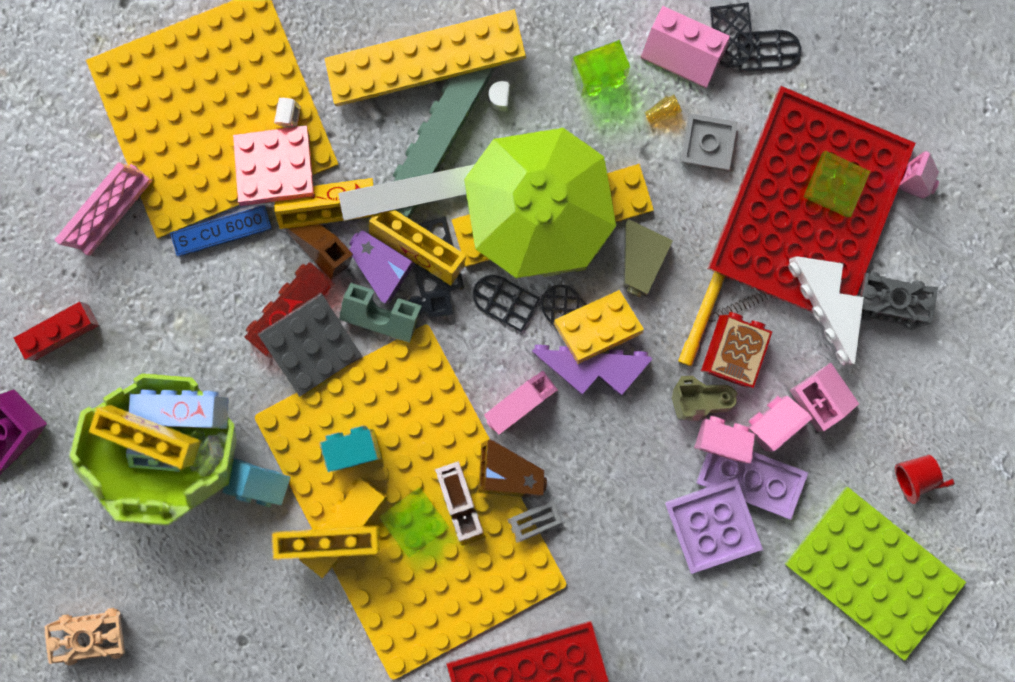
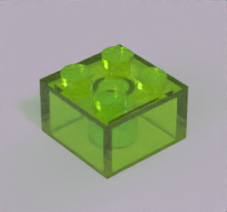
(600, 68)

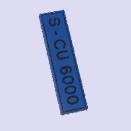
(221, 231)

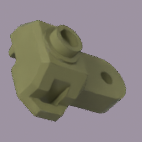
(697, 399)

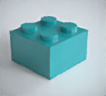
(351, 449)

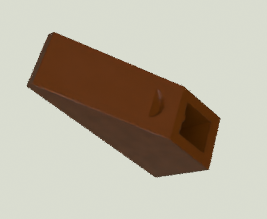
(322, 248)

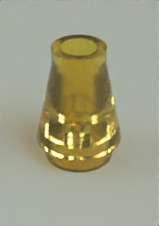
(663, 110)

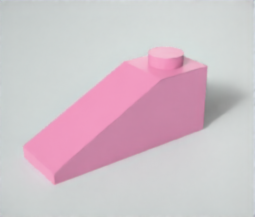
(920, 176)

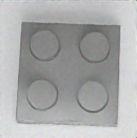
(708, 142)

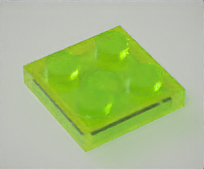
(836, 184)

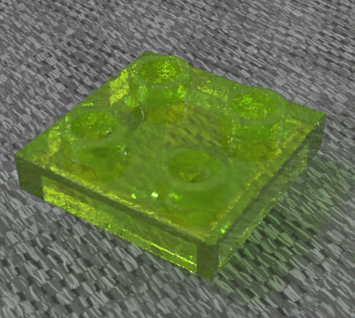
(414, 522)

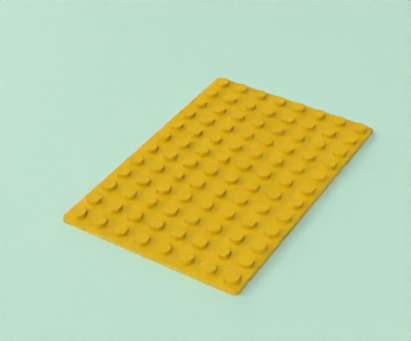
(421, 423)

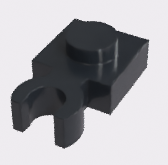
(435, 302)

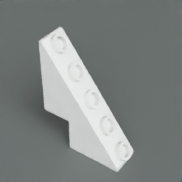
(836, 311)

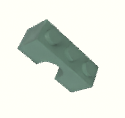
(361, 310)

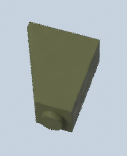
(642, 257)

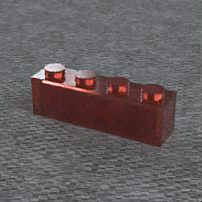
(305, 286)

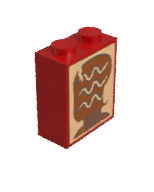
(737, 350)

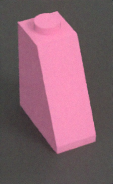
(520, 402)

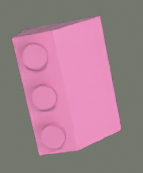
(685, 47)

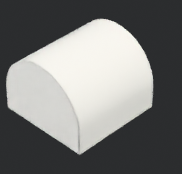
(499, 95)
(287, 113)

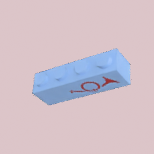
(181, 410)

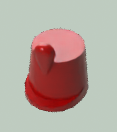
(919, 477)

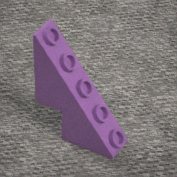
(613, 368)

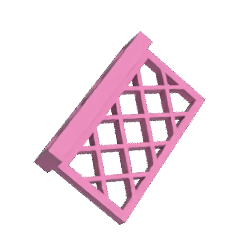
(104, 208)

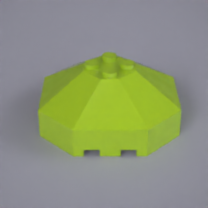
(540, 203)
(142, 493)

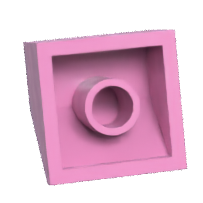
(778, 422)
(724, 440)

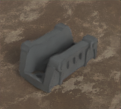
(895, 313)

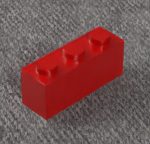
(56, 331)

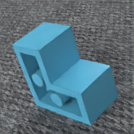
(257, 483)

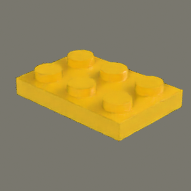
(598, 326)

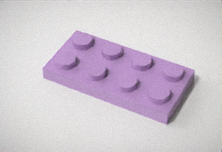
(762, 481)

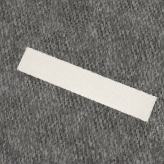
(403, 193)

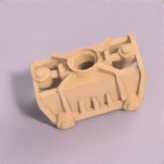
(85, 624)

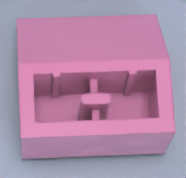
(825, 397)

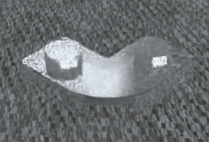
(208, 455)

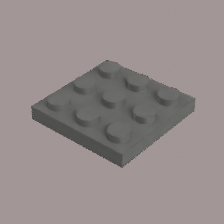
(310, 344)

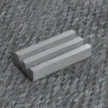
(516, 528)

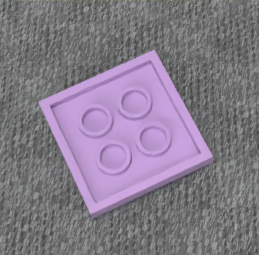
(713, 525)

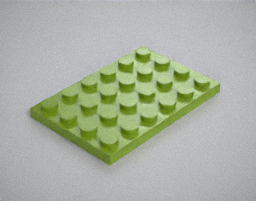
(875, 573)

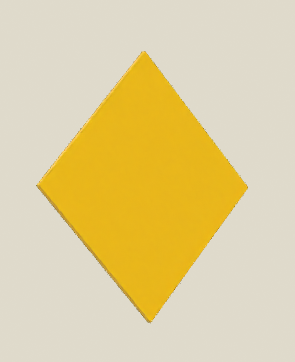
(188, 92)

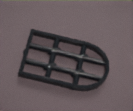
(778, 43)
(515, 298)

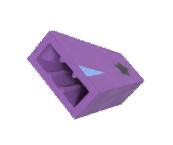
(380, 264)

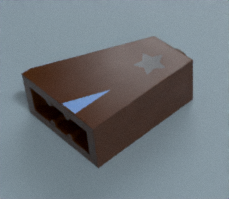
(508, 473)

